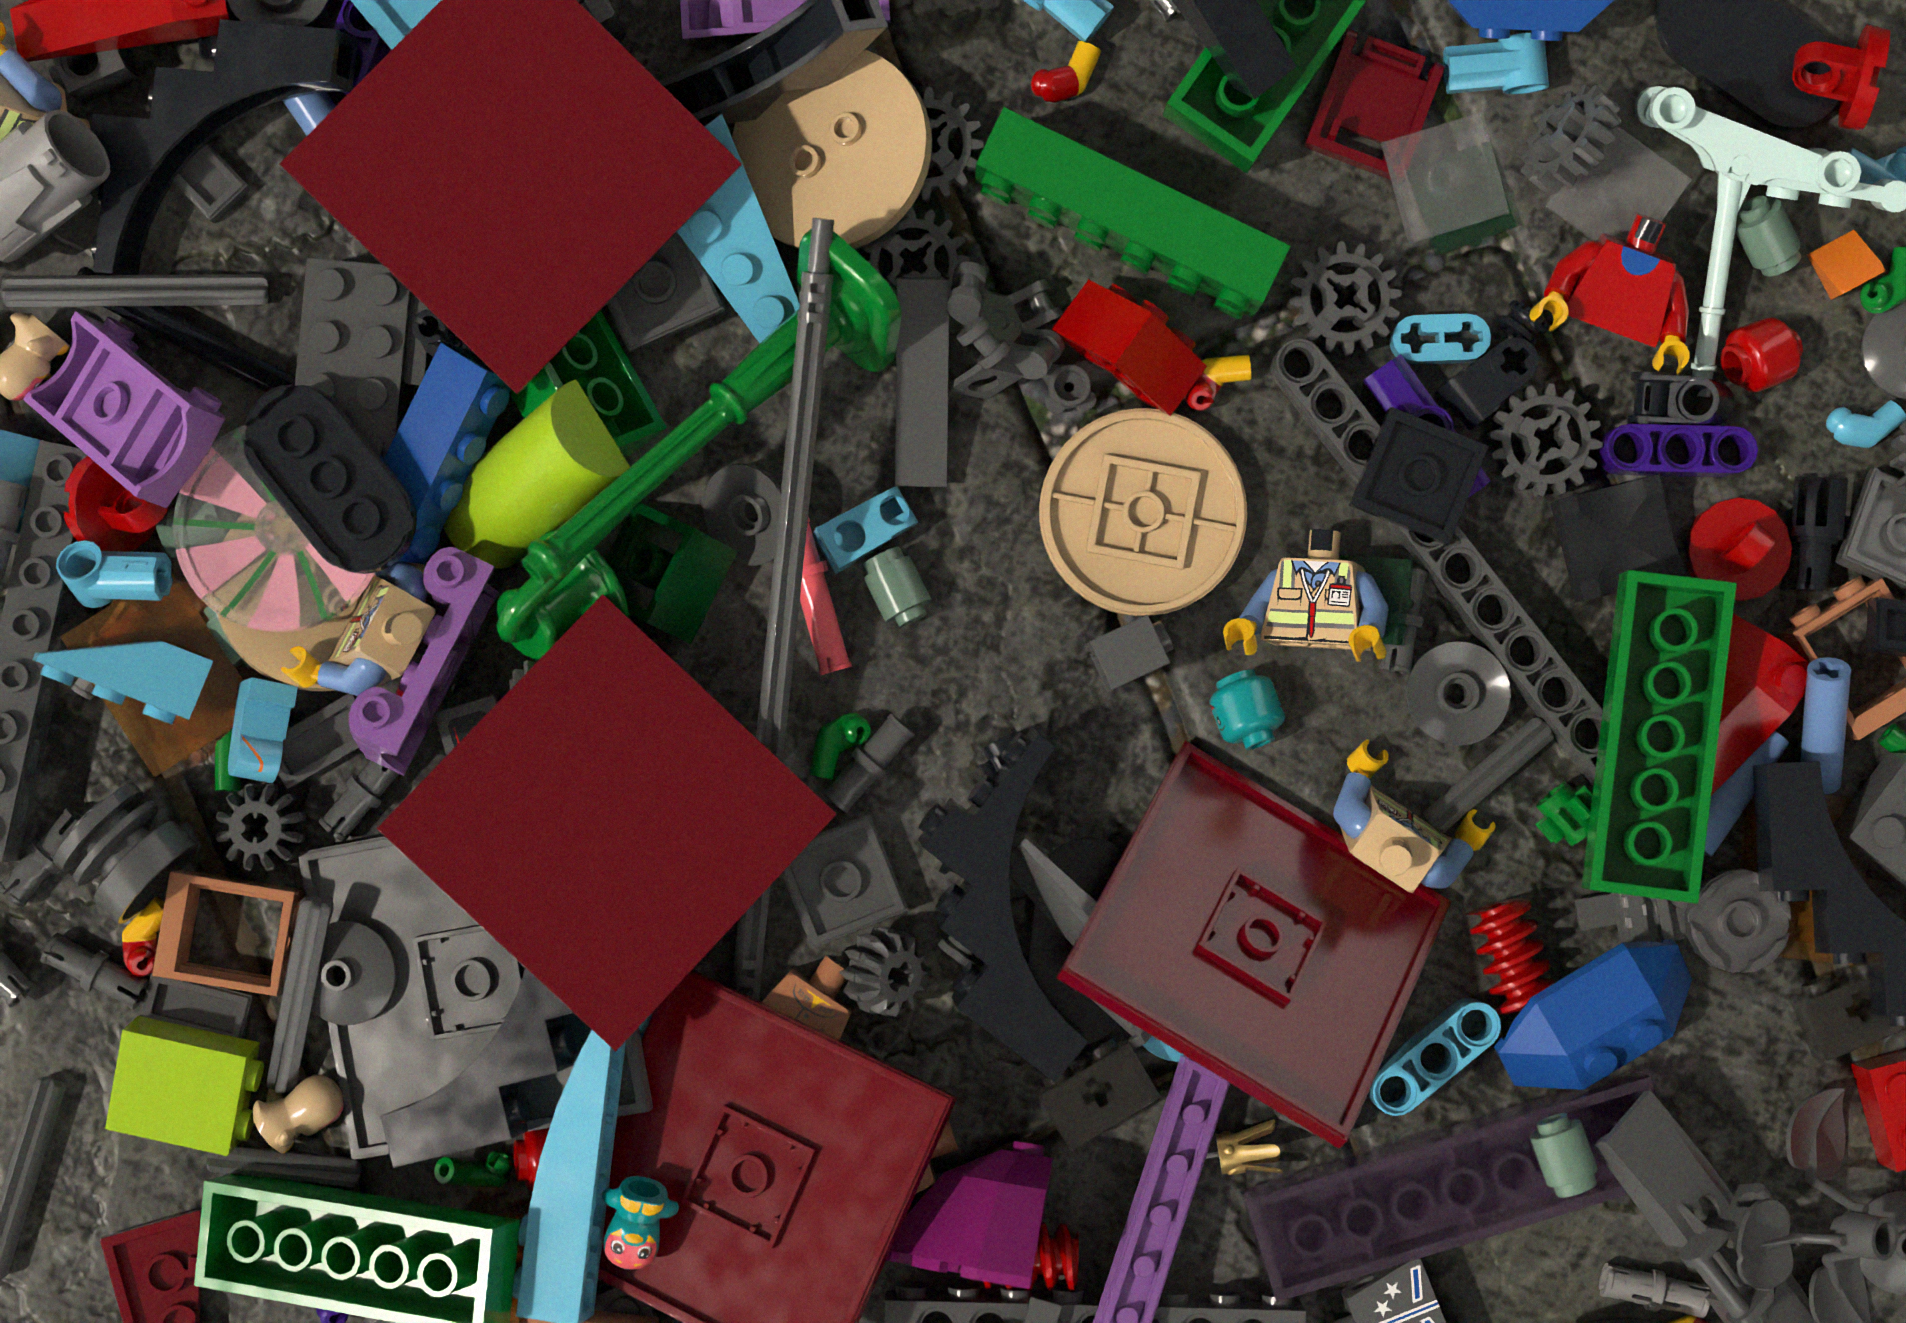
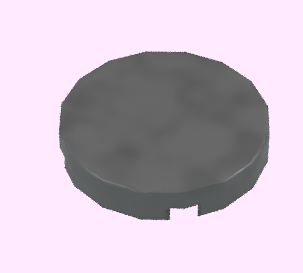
(1736, 923)

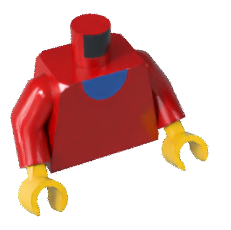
(1623, 290)

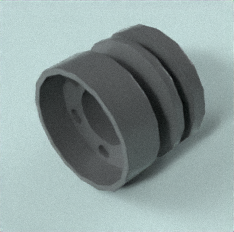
(117, 844)

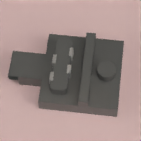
(1635, 916)

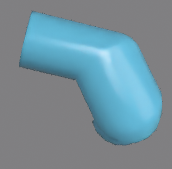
(1887, 167)
(1865, 430)

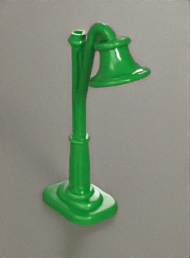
(564, 562)

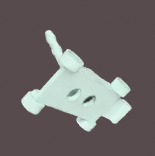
(1746, 158)

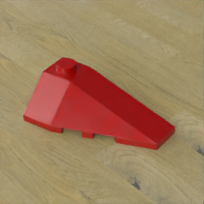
(89, 26)
(1759, 694)

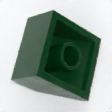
(668, 570)

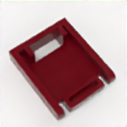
(1373, 98)

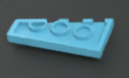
(739, 250)

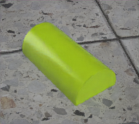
(535, 479)

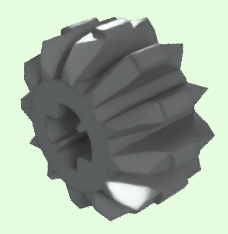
(242, 826)
(885, 971)

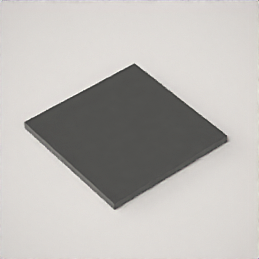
(446, 999)

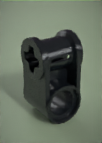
(1484, 386)
(1671, 400)

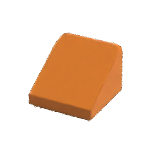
(1845, 264)

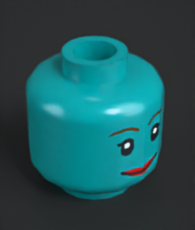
(1247, 709)

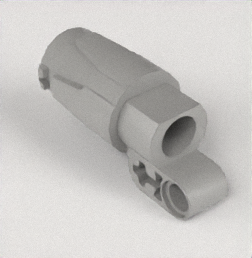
(46, 179)

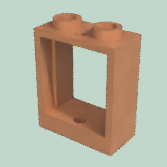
(1810, 619)
(179, 923)

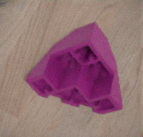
(981, 1218)

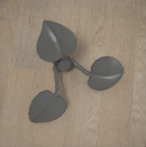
(1763, 1243)

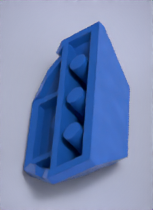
(1543, 17)
(1597, 1017)

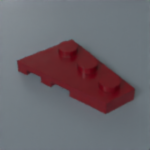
(155, 1270)

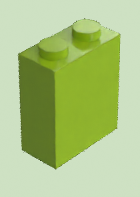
(184, 1086)

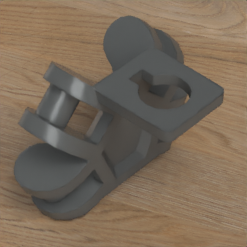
(993, 326)

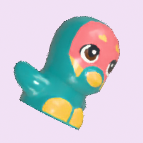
(635, 1228)

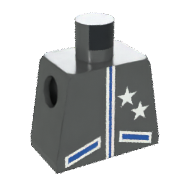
(1392, 1296)

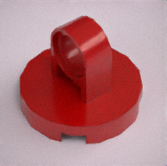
(1851, 75)
(107, 511)
(1741, 545)

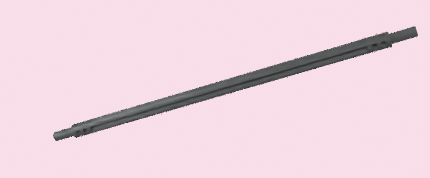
(789, 558)

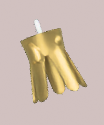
(1239, 1158)

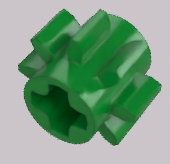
(1565, 813)

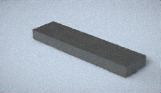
(922, 382)

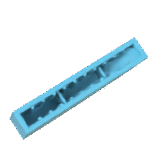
(566, 1206)

